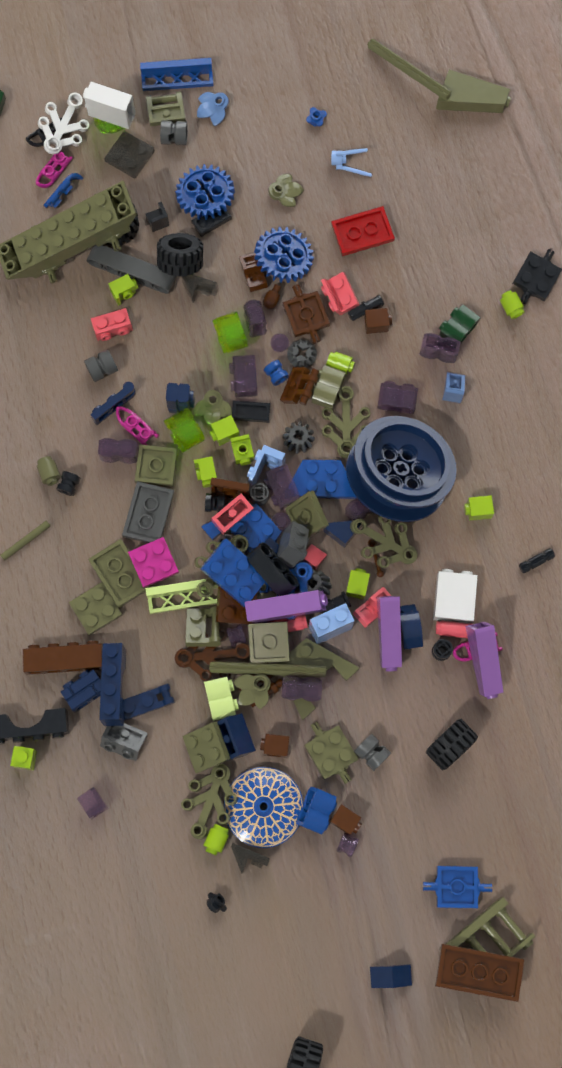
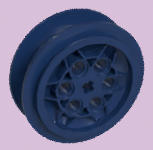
(401, 468)

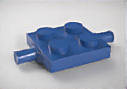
(457, 887)

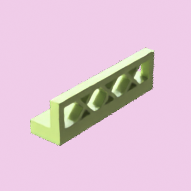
(175, 589)

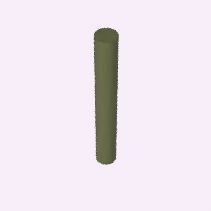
(25, 540)

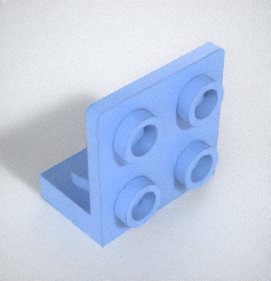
(268, 456)

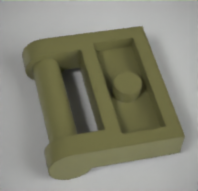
(170, 112)
(197, 628)

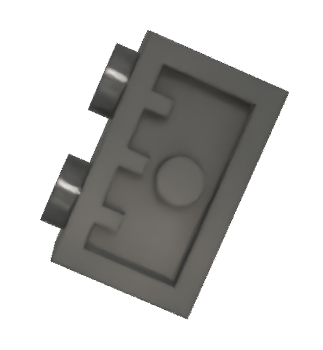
(123, 740)

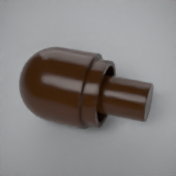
(272, 297)

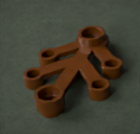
(209, 655)

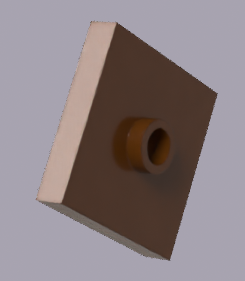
(229, 488)

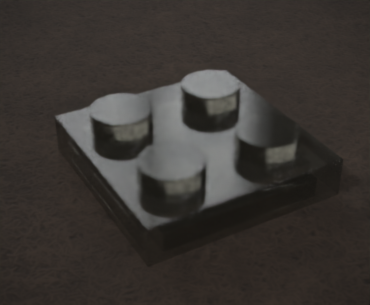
(129, 154)

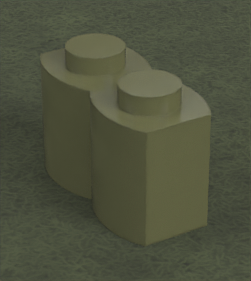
(328, 386)

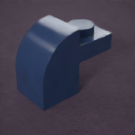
(410, 627)

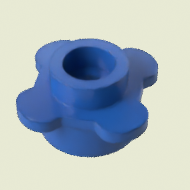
(316, 121)

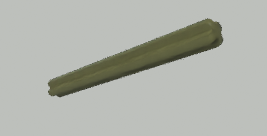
(409, 69)
(267, 669)

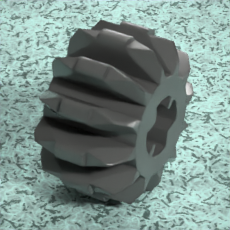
(297, 444)
(319, 582)

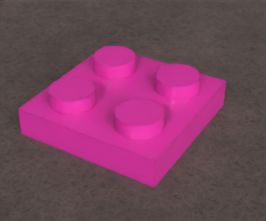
(153, 562)

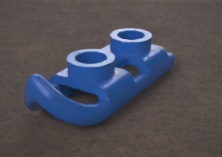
(64, 188)

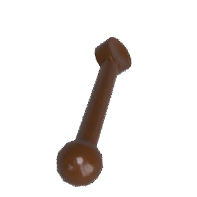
(371, 543)

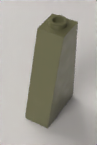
(473, 94)

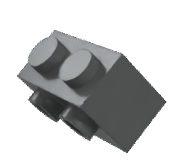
(293, 544)

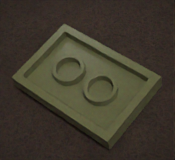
(117, 573)

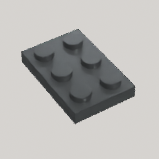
(148, 512)

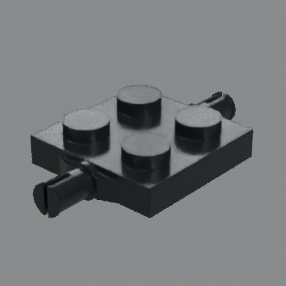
(537, 276)

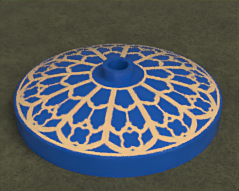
(268, 826)

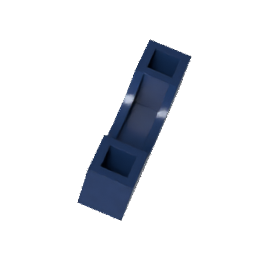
(111, 684)

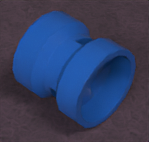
(276, 372)

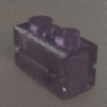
(244, 376)

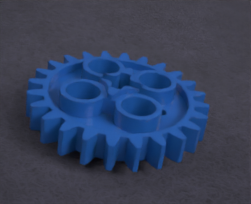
(219, 183)
(283, 254)

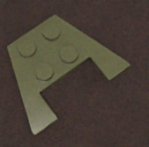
(313, 654)

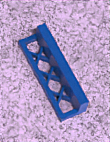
(176, 70)

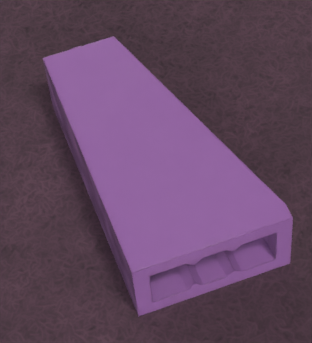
(285, 606)
(389, 632)
(485, 658)

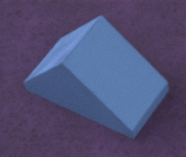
(454, 387)

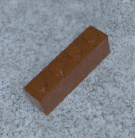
(62, 658)

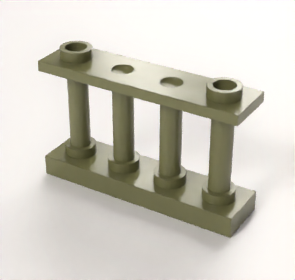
(483, 922)

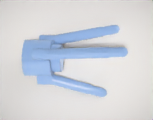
(339, 158)

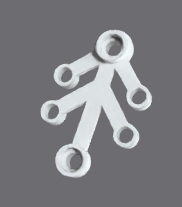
(62, 126)

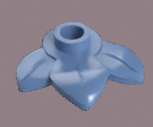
(211, 108)

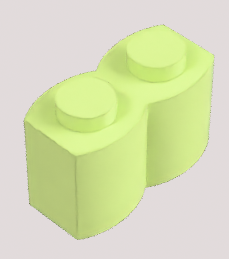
(220, 698)

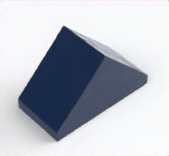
(341, 532)
(391, 976)

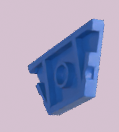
(323, 477)

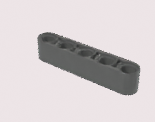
(122, 264)

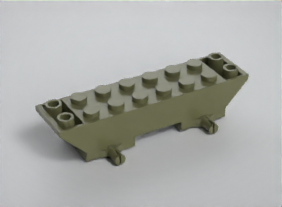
(55, 240)

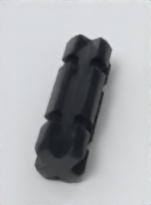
(536, 560)

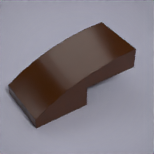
(253, 275)

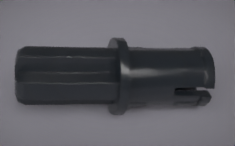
(359, 311)

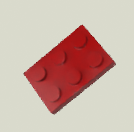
(362, 231)

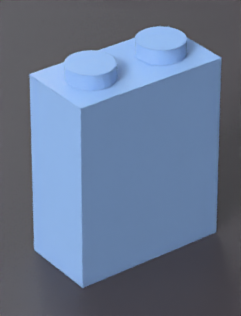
(331, 623)

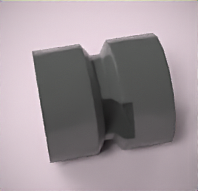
(173, 132)
(101, 365)
(372, 752)

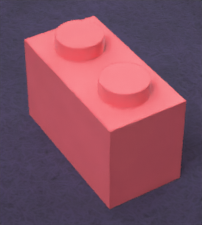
(232, 514)

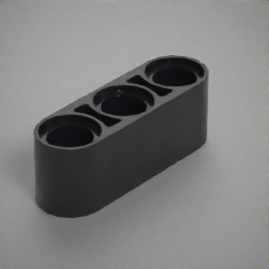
(272, 569)

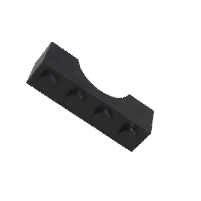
(53, 724)

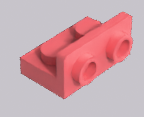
(340, 293)
(111, 324)

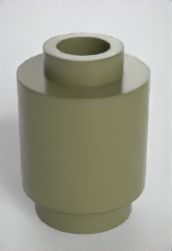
(48, 471)

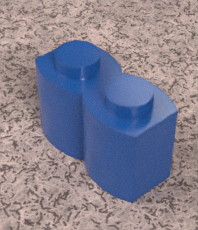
(316, 810)

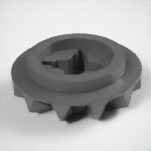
(300, 361)

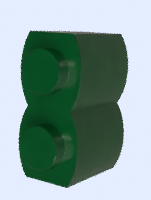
(460, 324)

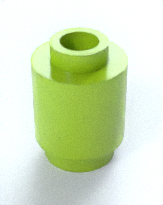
(512, 304)
(340, 362)
(216, 839)

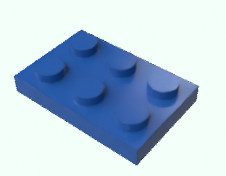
(233, 572)

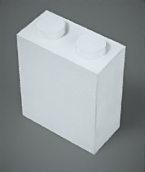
(109, 105)
(455, 596)

